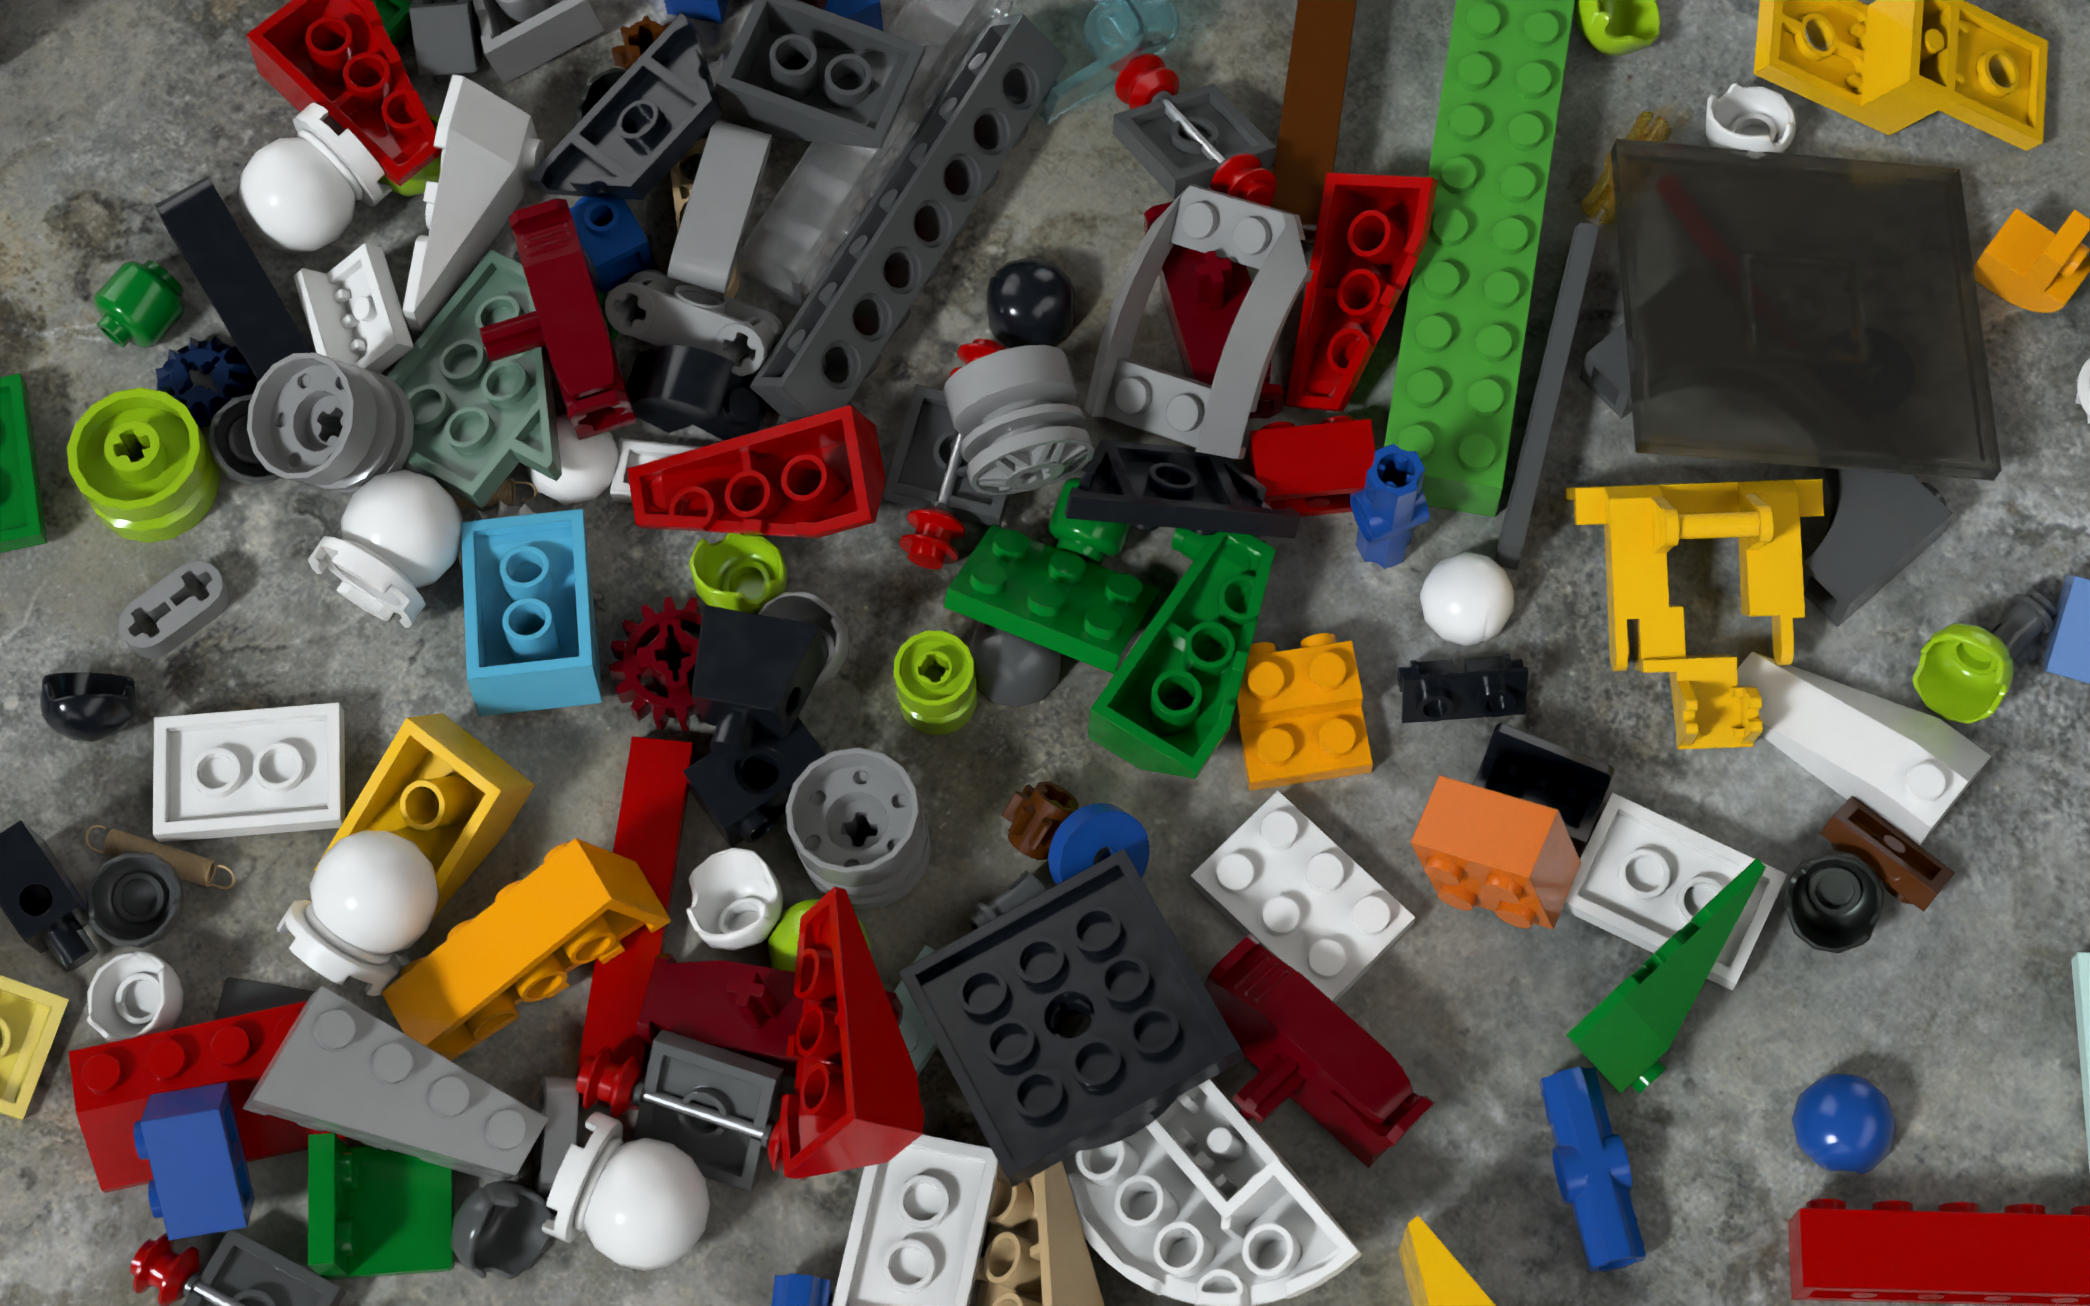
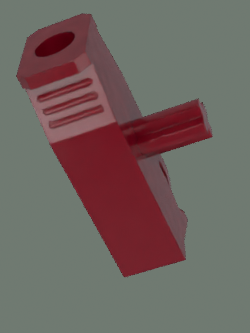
(1202, 304)
(565, 320)
(727, 1007)
(1311, 1054)

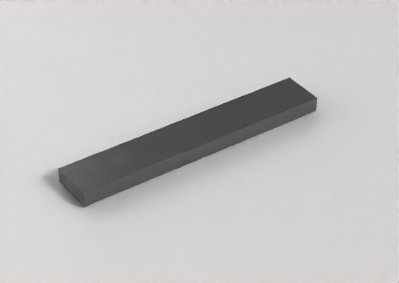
(1546, 396)

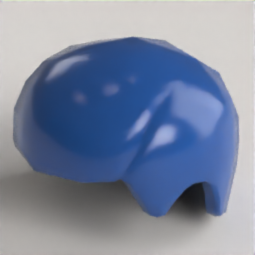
(1844, 1123)

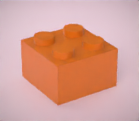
(1496, 853)

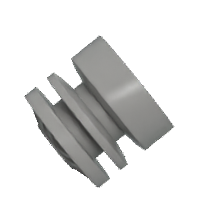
(1018, 419)
(329, 422)
(853, 796)

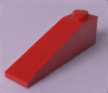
(348, 65)
(1360, 263)
(777, 481)
(853, 1071)

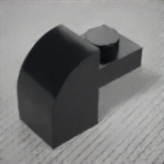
(693, 387)

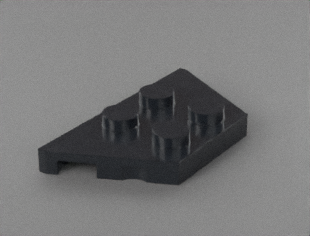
(638, 124)
(1174, 489)

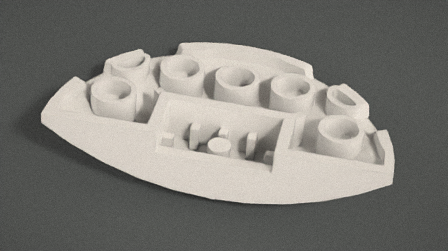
(1205, 1208)

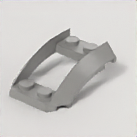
(1174, 405)

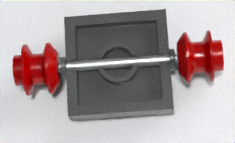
(1191, 135)
(933, 475)
(697, 1099)
(236, 1275)

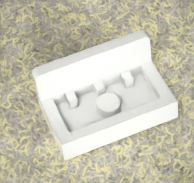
(355, 311)

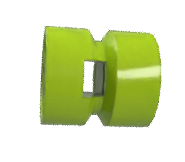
(935, 682)

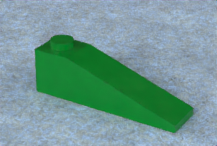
(1186, 670)
(1648, 1008)

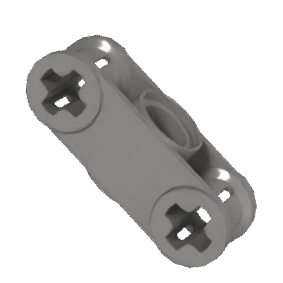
(693, 317)

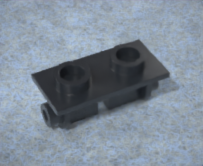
(1486, 689)

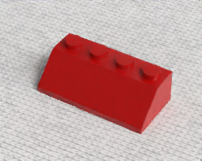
(119, 1076)

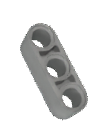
(719, 206)

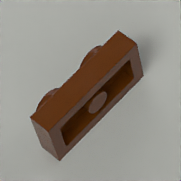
(1901, 864)

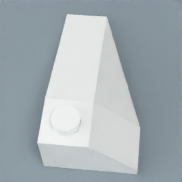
(482, 179)
(1865, 746)

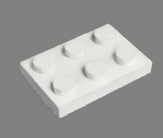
(248, 772)
(1653, 875)
(1302, 897)
(919, 1226)

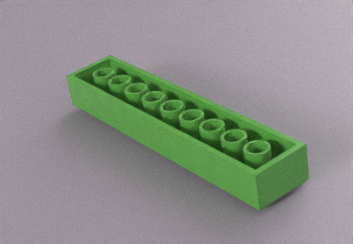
(1482, 247)

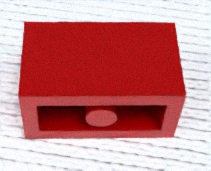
(1312, 464)

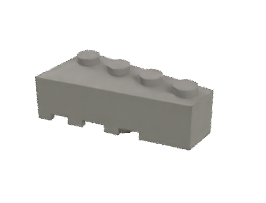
(532, 32)
(379, 1086)

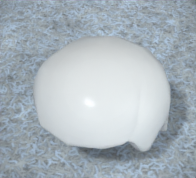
(1750, 120)
(585, 466)
(1467, 598)
(734, 899)
(134, 996)

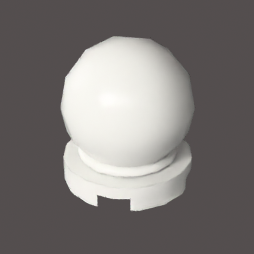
(306, 187)
(395, 539)
(366, 903)
(633, 1198)

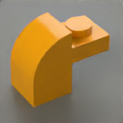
(2033, 264)

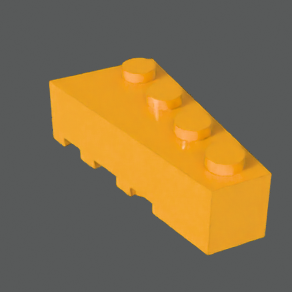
(523, 947)

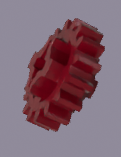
(652, 663)

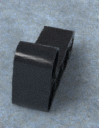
(231, 276)

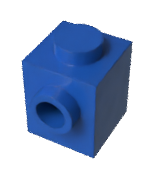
(611, 240)

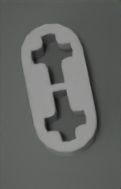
(174, 609)
(558, 1103)

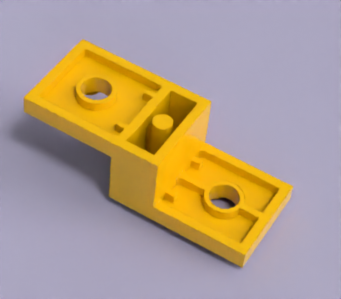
(1907, 60)

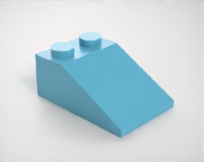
(529, 613)

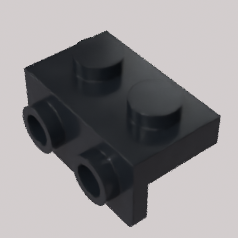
(1548, 776)

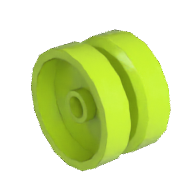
(143, 465)

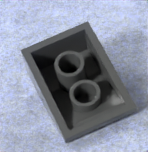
(815, 76)

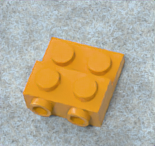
(1302, 714)

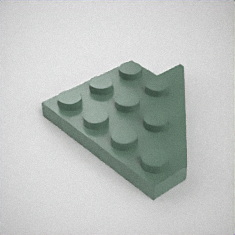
(475, 413)

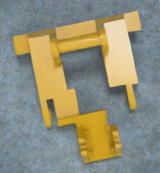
(1641, 529)

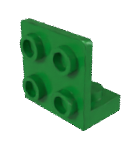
(376, 1212)

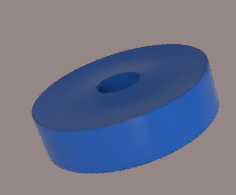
(1089, 831)

